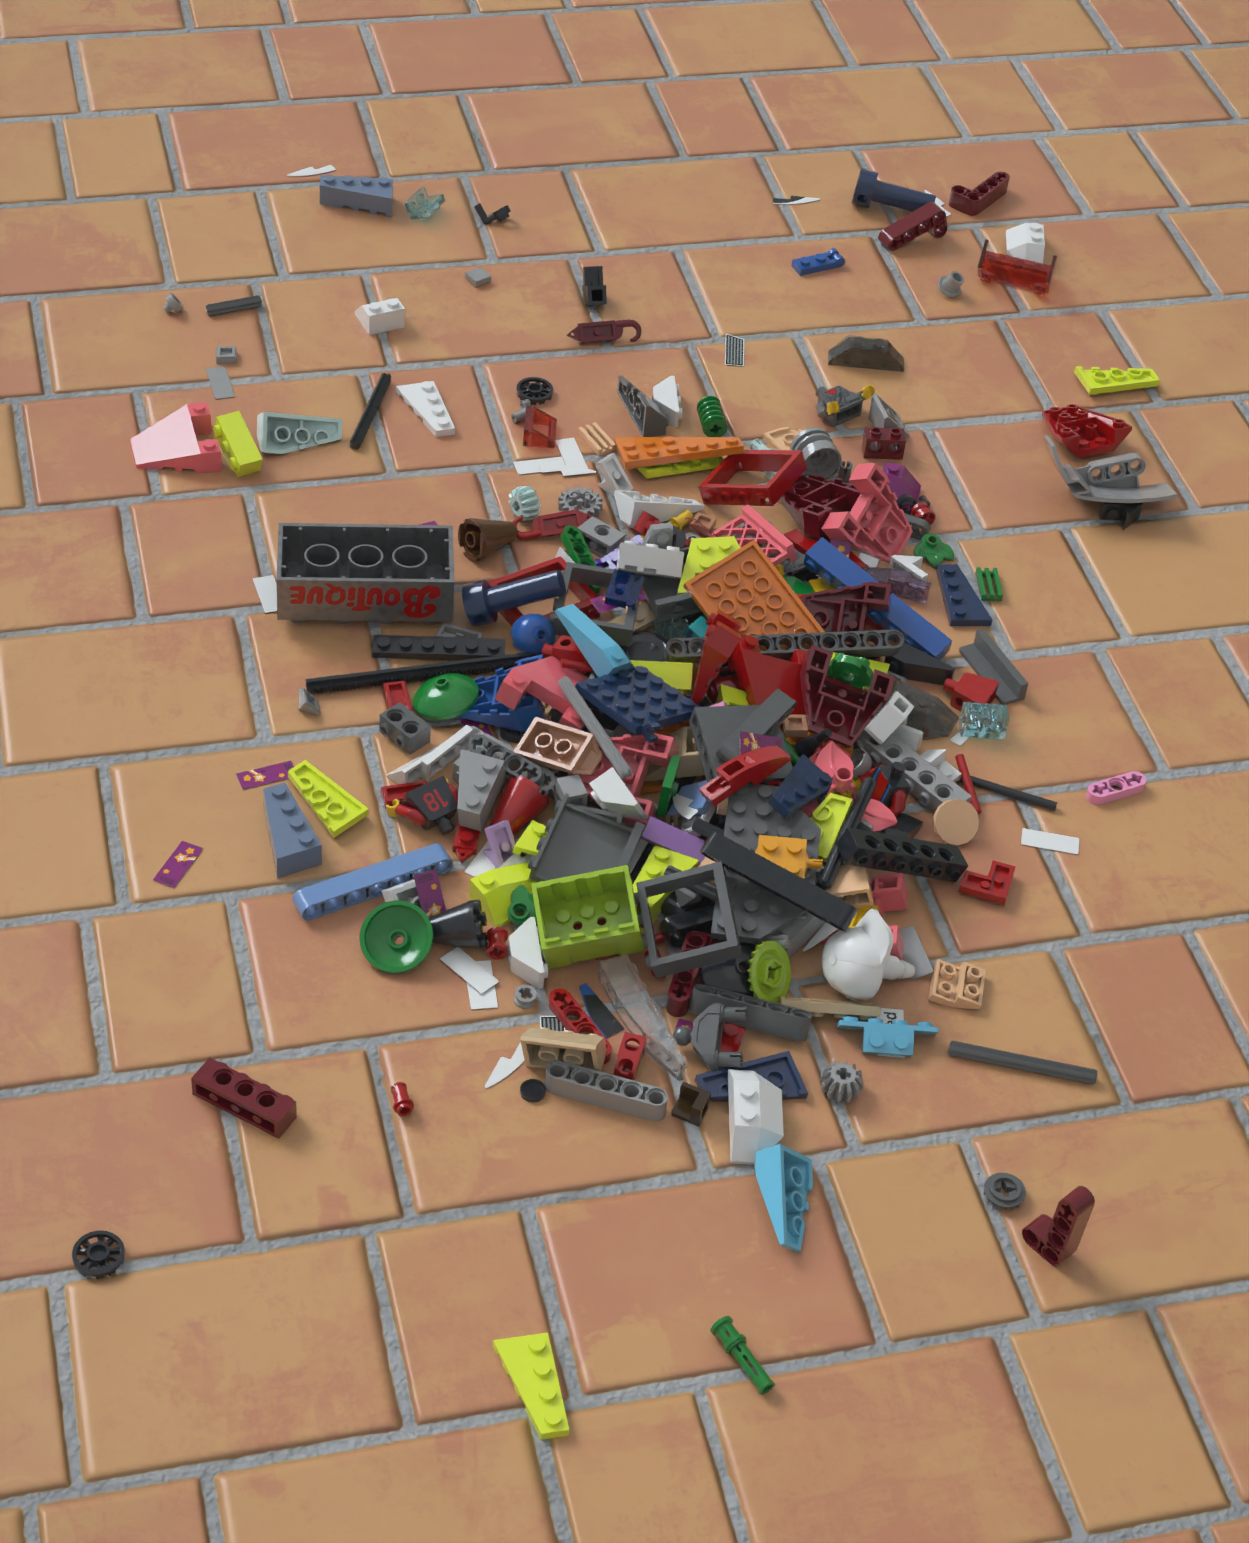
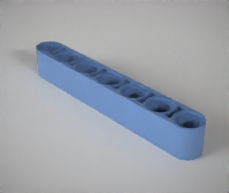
(369, 881)

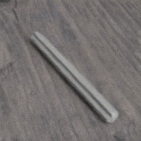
(594, 727)

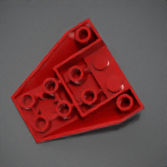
(1084, 430)

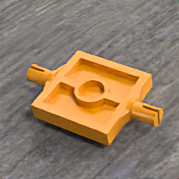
(787, 853)

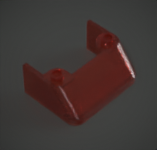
(1015, 271)

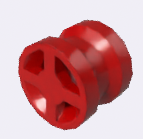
(923, 511)

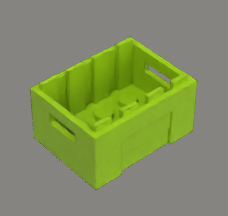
(585, 900)

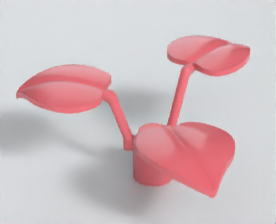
(840, 768)

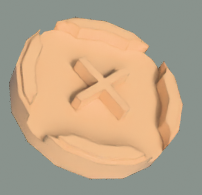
(956, 822)

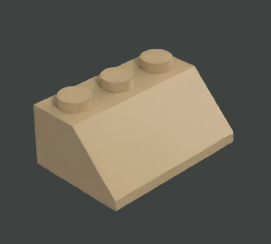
(546, 1045)

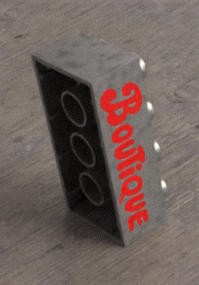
(365, 573)

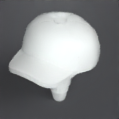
(861, 958)

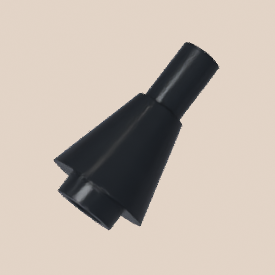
(809, 744)

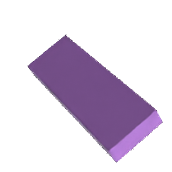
(673, 839)

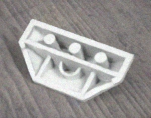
(1026, 242)
(753, 1115)

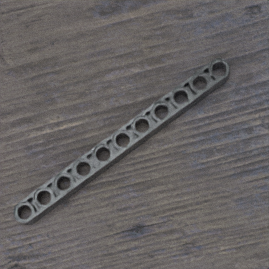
(793, 641)

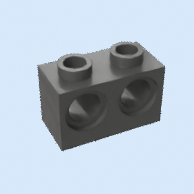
(404, 728)

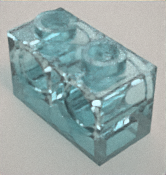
(983, 720)

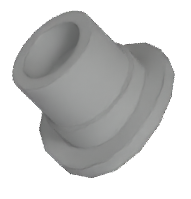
(951, 284)

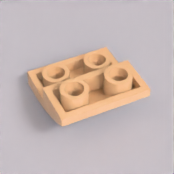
(957, 985)

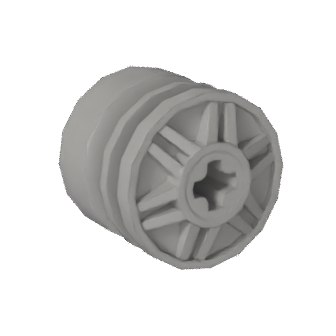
(819, 452)

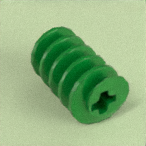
(712, 417)

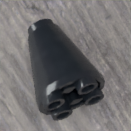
(461, 926)

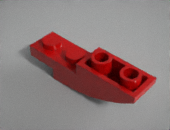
(748, 767)

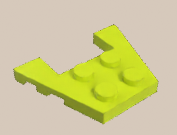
(704, 554)

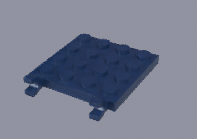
(637, 700)

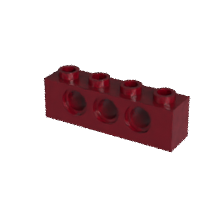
(244, 1097)

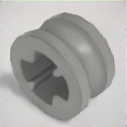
(525, 990)

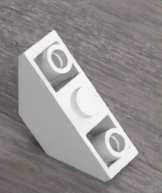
(666, 397)
(889, 717)
(526, 954)

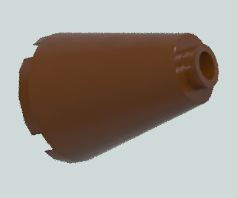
(485, 536)

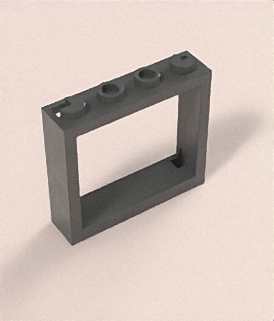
(599, 577)
(697, 957)

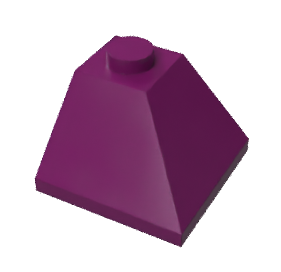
(901, 481)

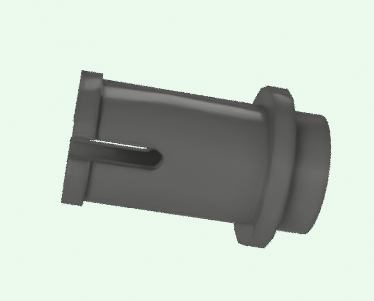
(845, 473)

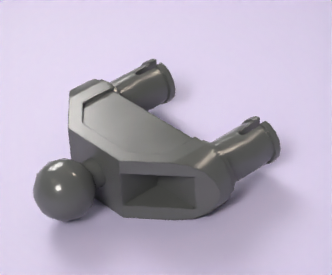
(708, 1032)

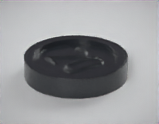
(532, 1090)

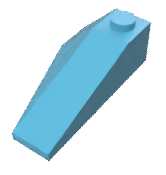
(597, 647)
(784, 1183)

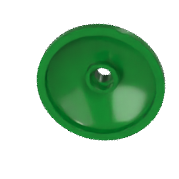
(445, 696)
(389, 923)

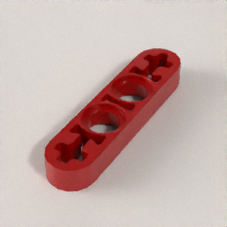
(572, 1007)

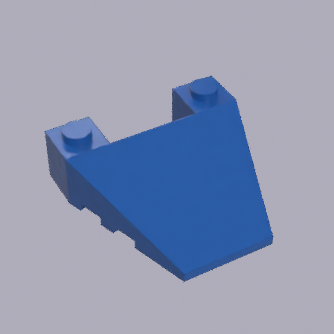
(495, 713)

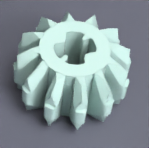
(524, 503)

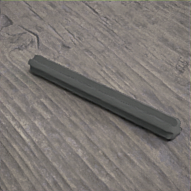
(1022, 1062)

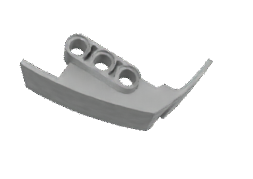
(1110, 486)

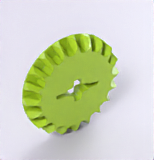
(773, 982)

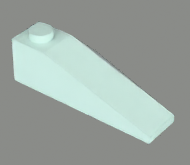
(289, 432)

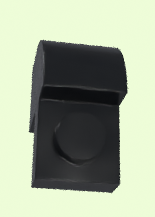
(593, 289)

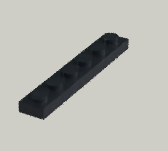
(436, 647)

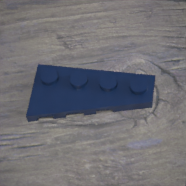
(960, 599)
(800, 788)
(777, 1069)

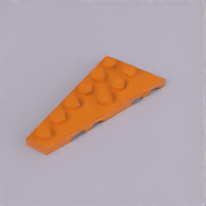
(652, 451)

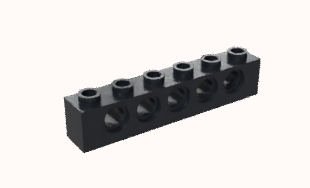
(901, 854)

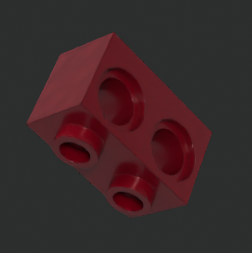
(883, 443)

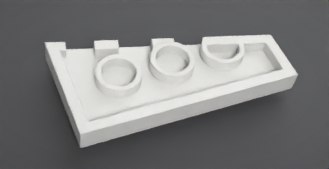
(429, 406)

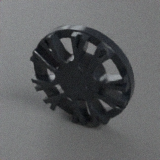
(534, 391)
(98, 1254)

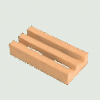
(599, 436)

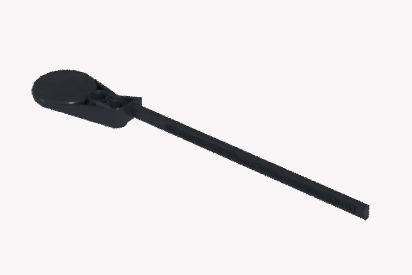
(643, 647)

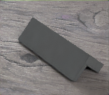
(992, 663)

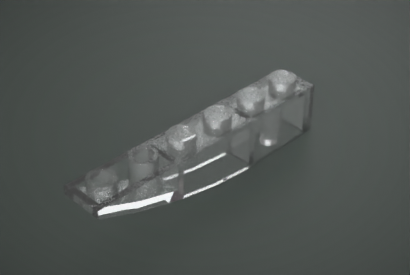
(640, 1013)

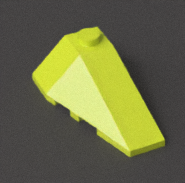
(495, 890)

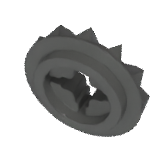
(1010, 1184)

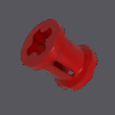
(500, 943)

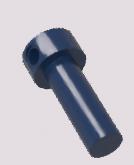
(871, 189)
(484, 602)

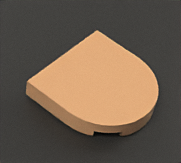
(780, 438)

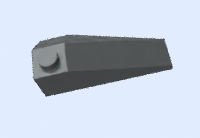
(644, 412)

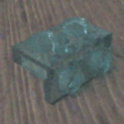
(423, 206)

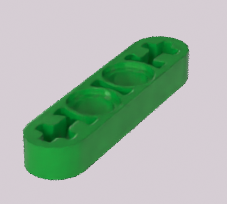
(573, 539)

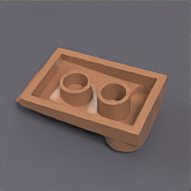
(560, 747)

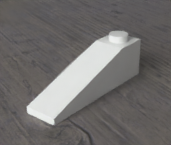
(631, 505)

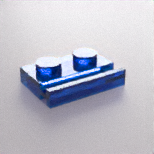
(624, 590)

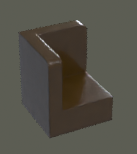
(692, 1104)

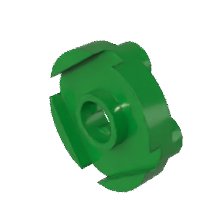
(842, 667)

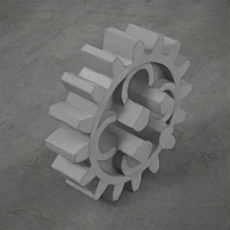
(581, 499)

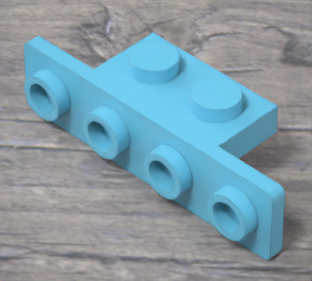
(887, 1038)

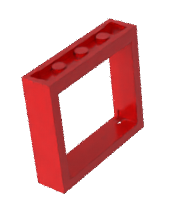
(787, 464)
(581, 591)

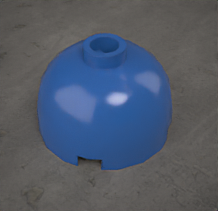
(532, 632)

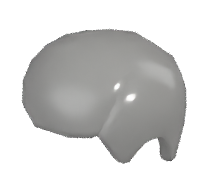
(861, 762)

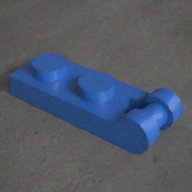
(818, 262)

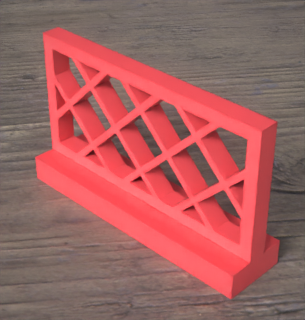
(765, 533)

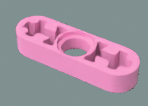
(1102, 793)

